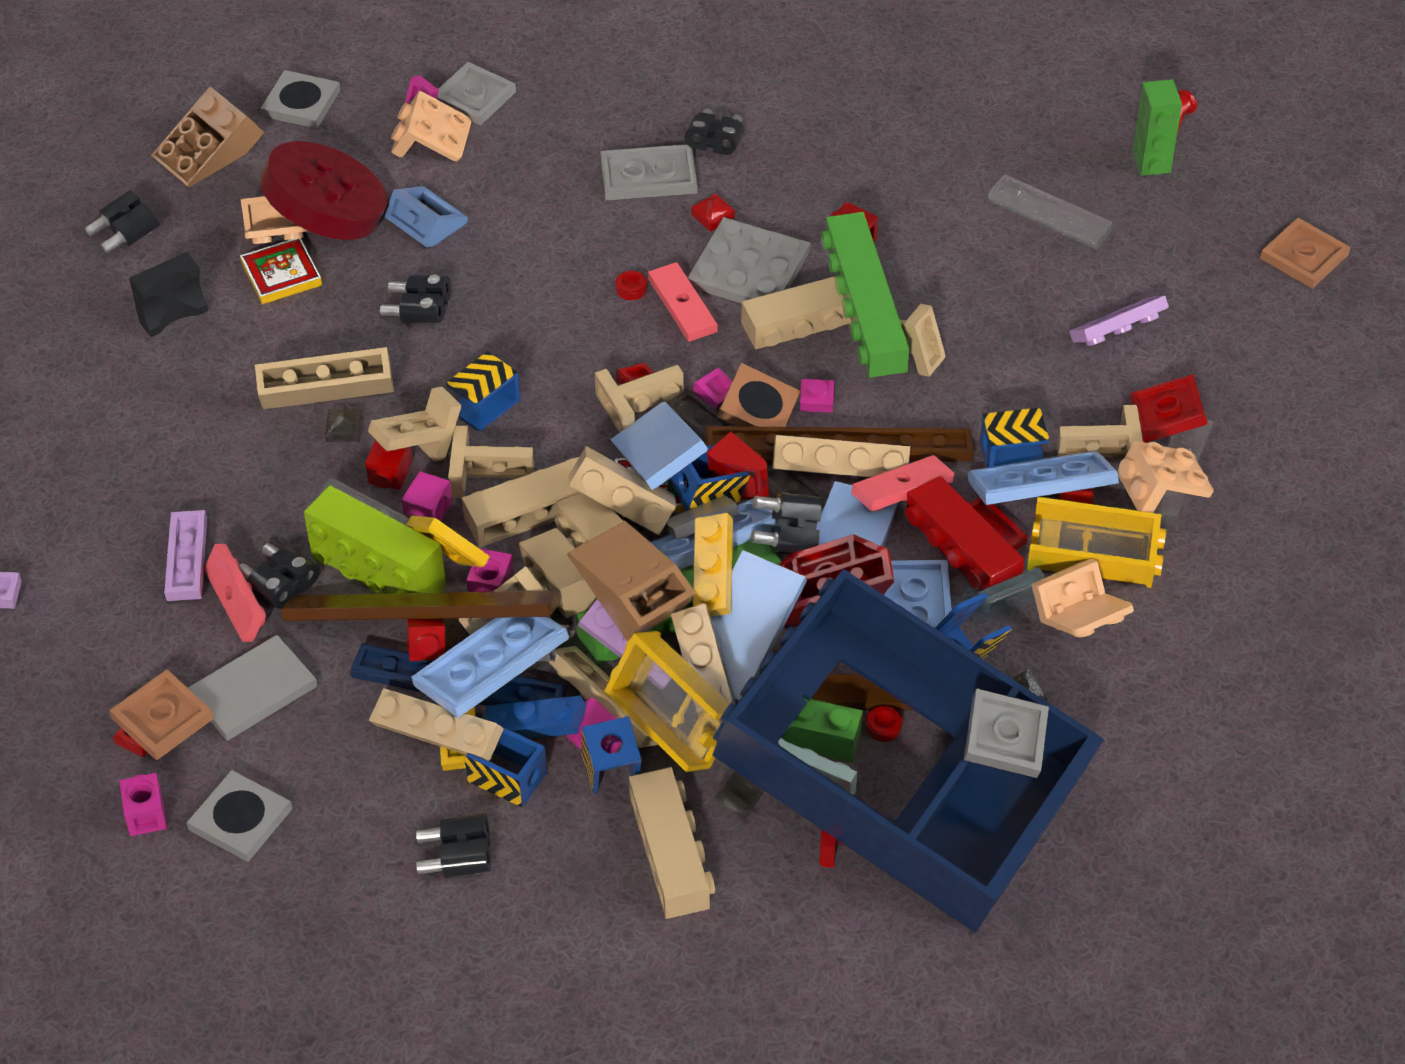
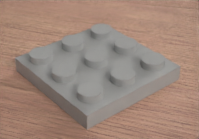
(747, 262)

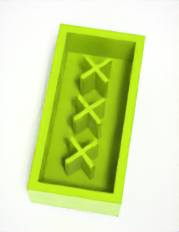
(372, 546)

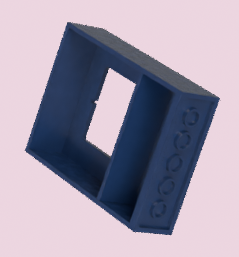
(967, 820)

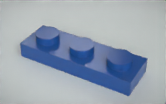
(539, 717)

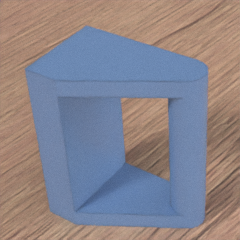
(419, 220)

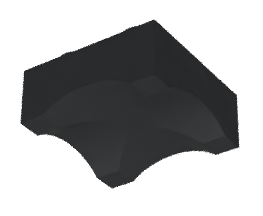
(168, 293)

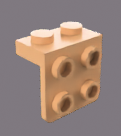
(431, 125)
(264, 221)
(1153, 469)
(1077, 600)

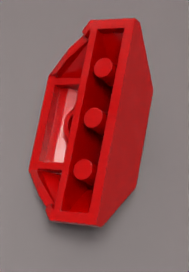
(853, 553)

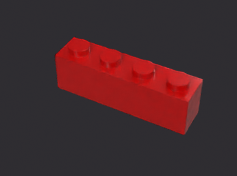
(962, 535)

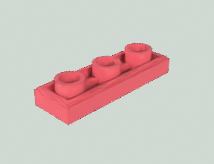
(682, 302)
(894, 484)
(234, 592)

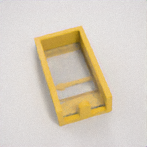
(1117, 538)
(668, 700)

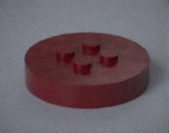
(323, 190)

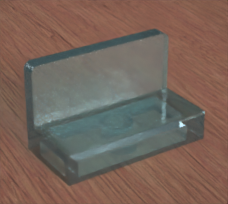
(1005, 595)

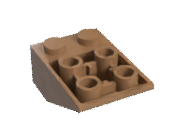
(207, 139)
(631, 579)

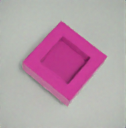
(418, 84)
(713, 388)
(817, 395)

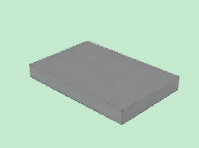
(648, 172)
(253, 686)

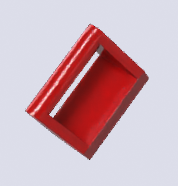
(734, 456)

